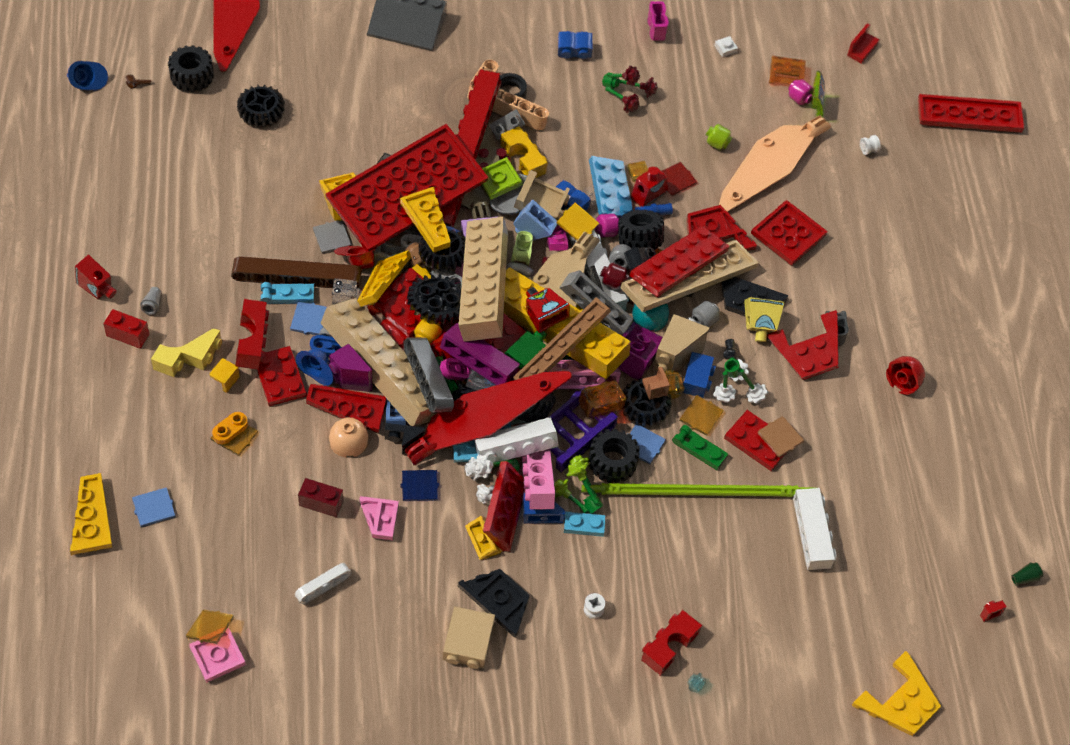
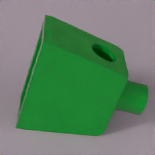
(526, 347)

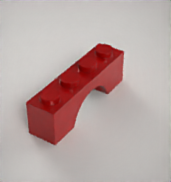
(250, 349)

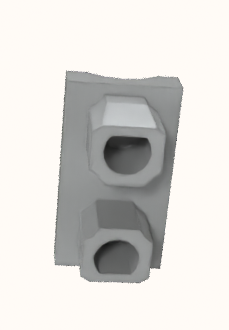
(506, 123)

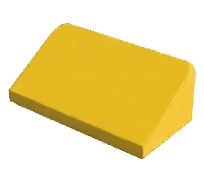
(482, 543)

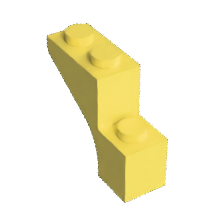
(195, 353)

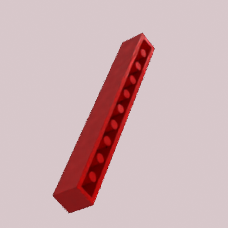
(474, 125)

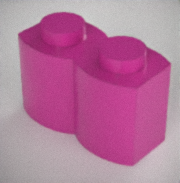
(657, 20)

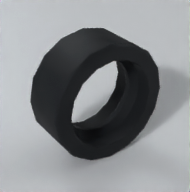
(515, 80)

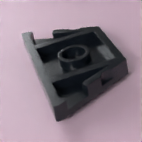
(737, 290)
(498, 596)

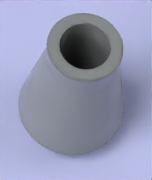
(151, 301)

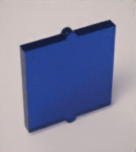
(419, 485)

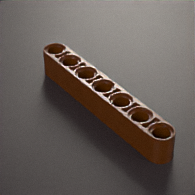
(292, 272)

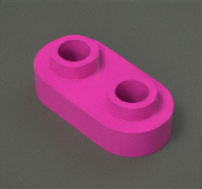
(454, 369)

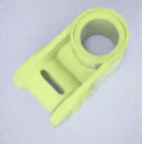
(522, 247)

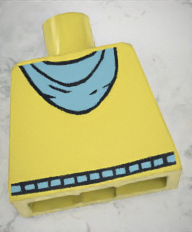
(762, 316)

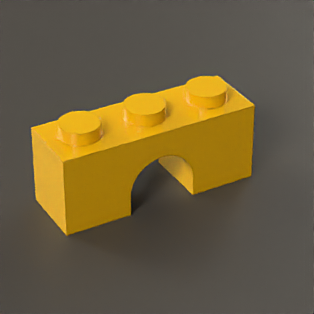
(518, 142)

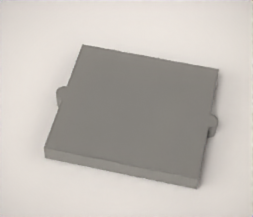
(331, 236)

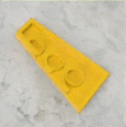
(427, 217)
(382, 277)
(91, 517)

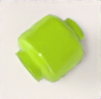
(718, 137)

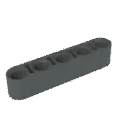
(428, 375)

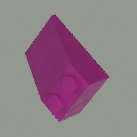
(642, 350)

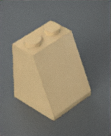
(679, 342)

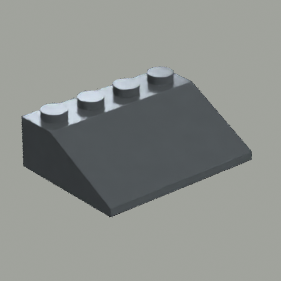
(408, 21)

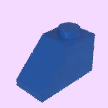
(542, 515)

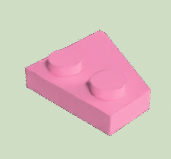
(380, 516)

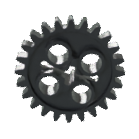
(435, 299)

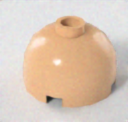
(348, 437)

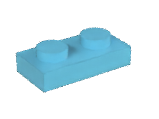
(584, 524)

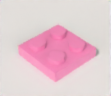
(218, 658)

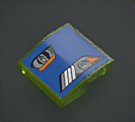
(818, 94)

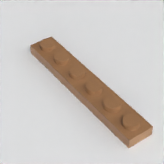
(566, 339)

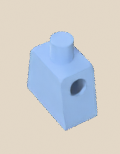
(535, 220)

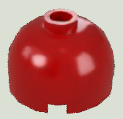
(906, 374)

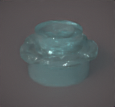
(696, 682)

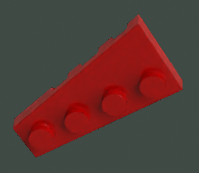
(347, 403)

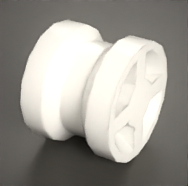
(870, 145)
(594, 611)

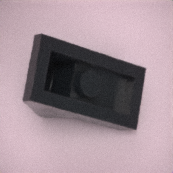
(403, 433)

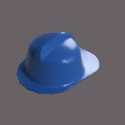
(87, 75)
(316, 365)

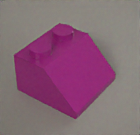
(350, 370)

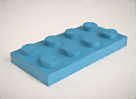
(610, 186)

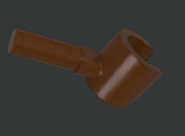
(132, 82)

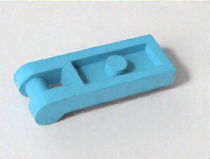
(287, 293)

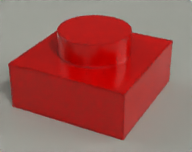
(992, 610)

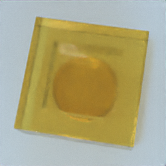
(636, 169)

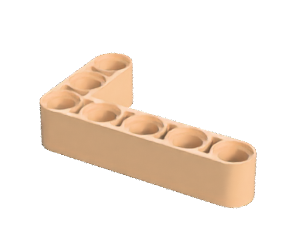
(531, 113)

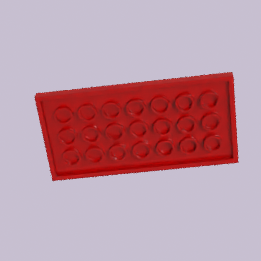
(372, 198)

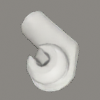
(522, 268)

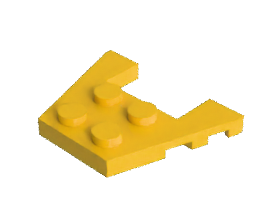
(909, 706)

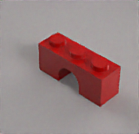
(681, 629)

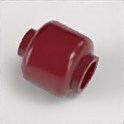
(613, 276)

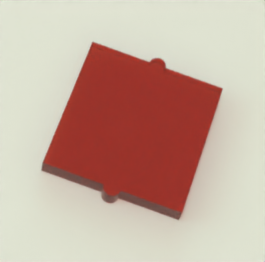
(678, 178)

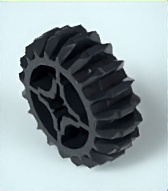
(261, 105)
(447, 258)
(643, 409)

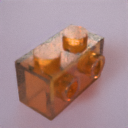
(602, 399)

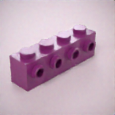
(480, 357)

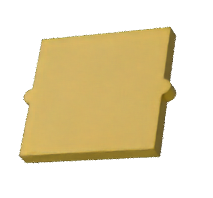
(577, 221)

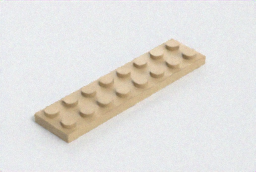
(728, 265)

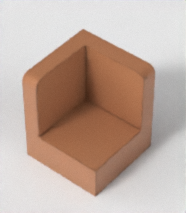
(656, 385)

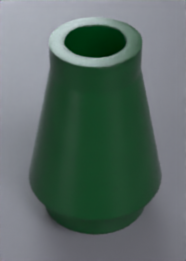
(1029, 573)

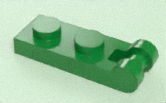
(700, 447)

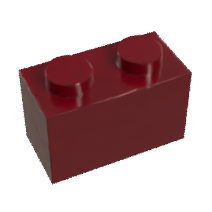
(320, 497)

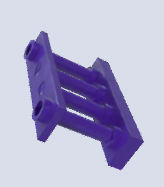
(581, 445)

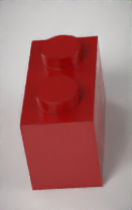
(126, 328)

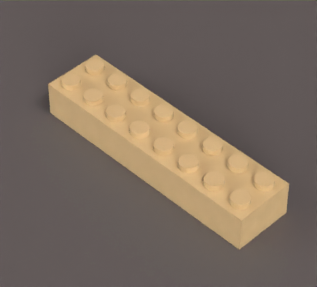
(483, 279)
(389, 364)

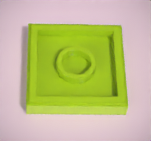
(501, 178)

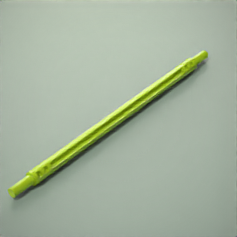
(685, 489)

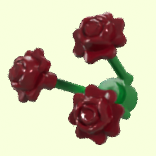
(631, 78)

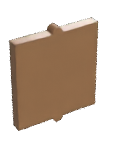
(780, 436)

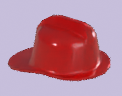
(357, 255)

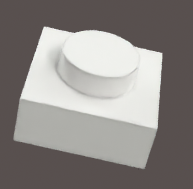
(726, 46)

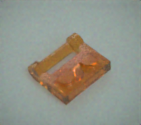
(786, 66)

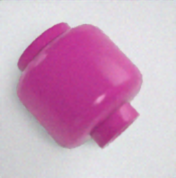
(800, 92)
(607, 225)

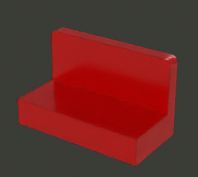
(862, 45)

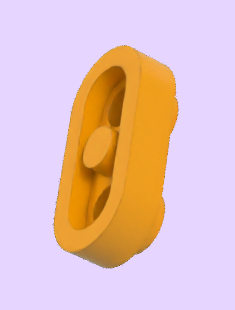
(231, 428)

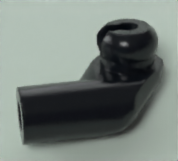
(730, 349)

